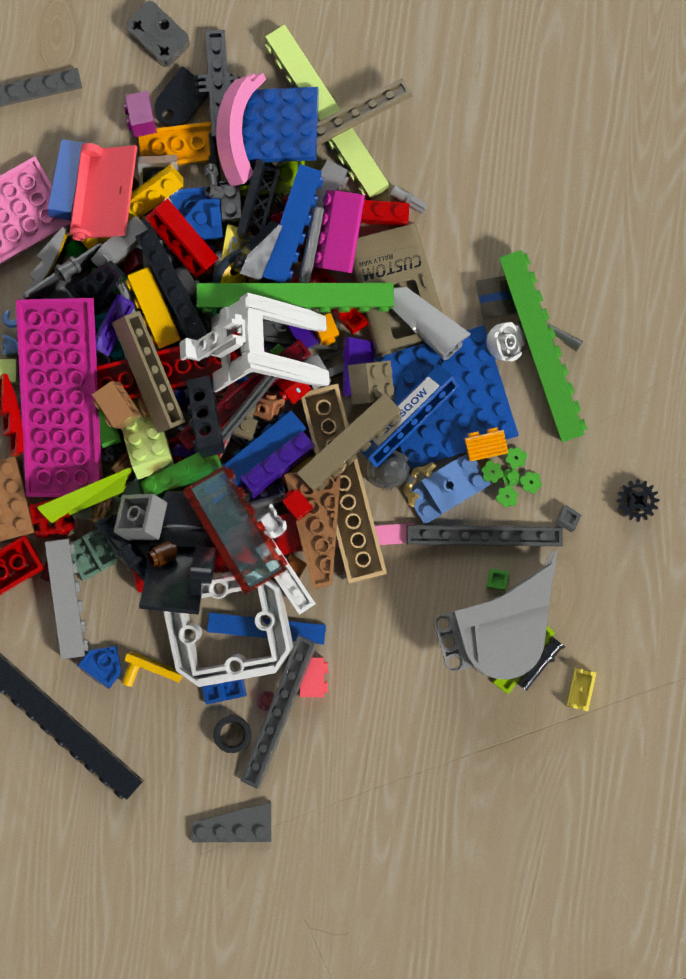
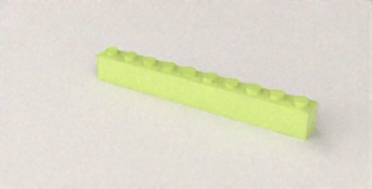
(348, 145)

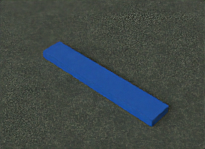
(246, 627)

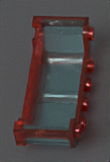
(235, 529)

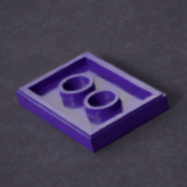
(355, 352)

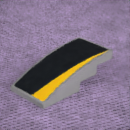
(50, 256)

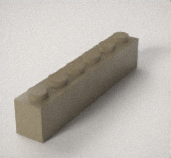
(148, 372)
(349, 443)

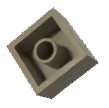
(370, 381)

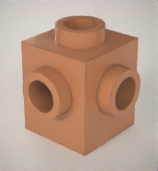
(269, 406)

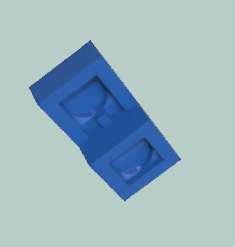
(224, 691)

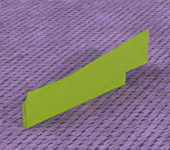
(85, 496)

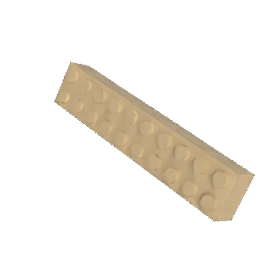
(355, 522)

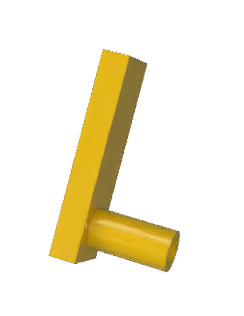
(137, 660)

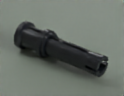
(548, 655)

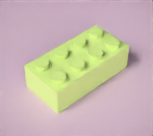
(146, 448)

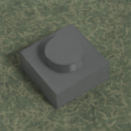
(568, 518)

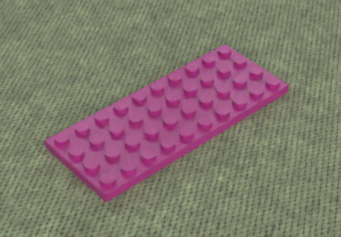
(57, 395)

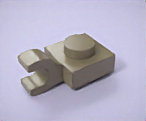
(247, 426)

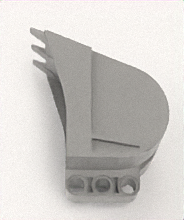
(505, 633)

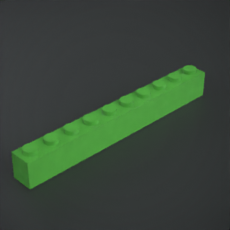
(304, 295)
(542, 345)

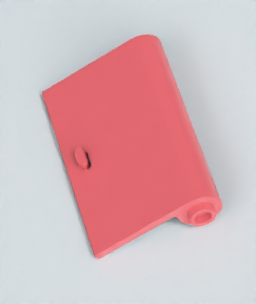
(102, 191)

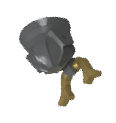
(395, 471)

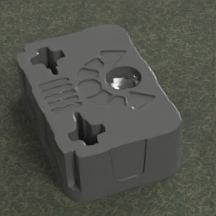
(153, 38)

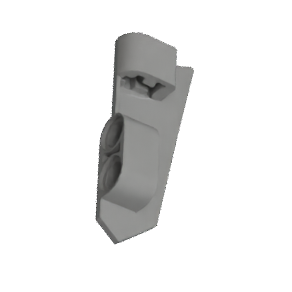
(428, 322)

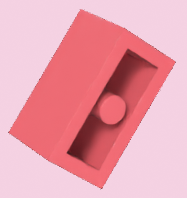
(313, 681)

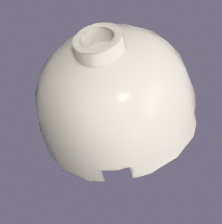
(505, 341)

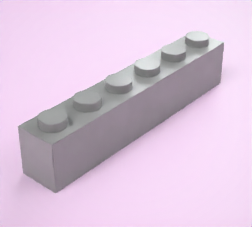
(65, 598)

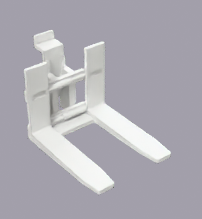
(247, 319)

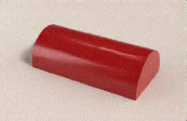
(18, 563)

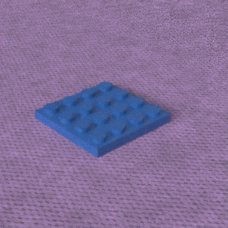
(281, 125)

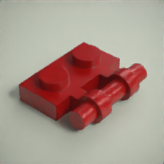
(46, 531)

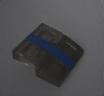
(495, 298)

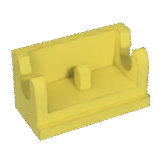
(581, 689)

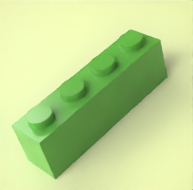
(180, 474)

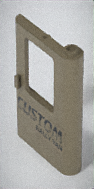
(393, 258)

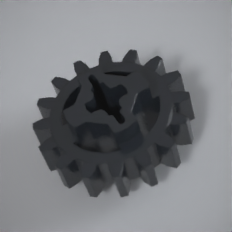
(644, 506)

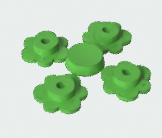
(511, 477)

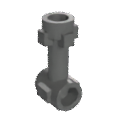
(212, 189)

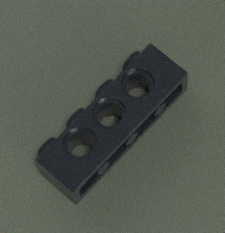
(213, 442)

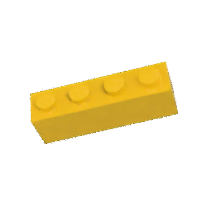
(154, 307)

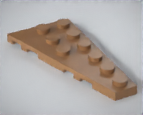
(318, 528)

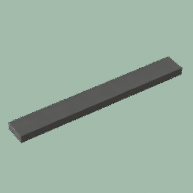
(484, 535)
(278, 711)

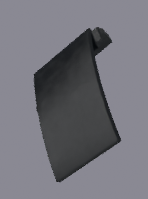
(180, 582)

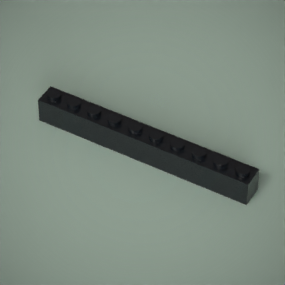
(67, 730)

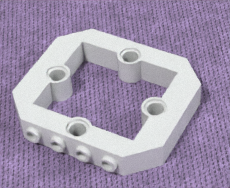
(278, 635)

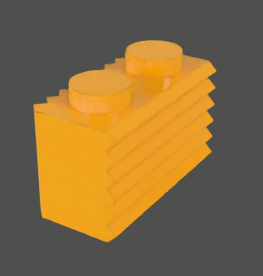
(485, 445)

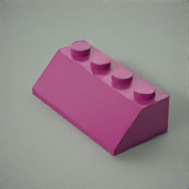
(339, 230)

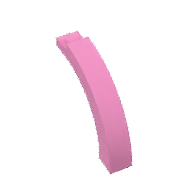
(229, 128)

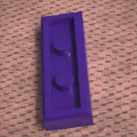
(106, 335)

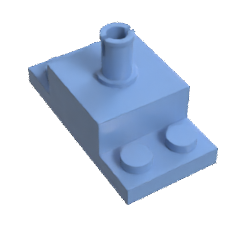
(448, 488)

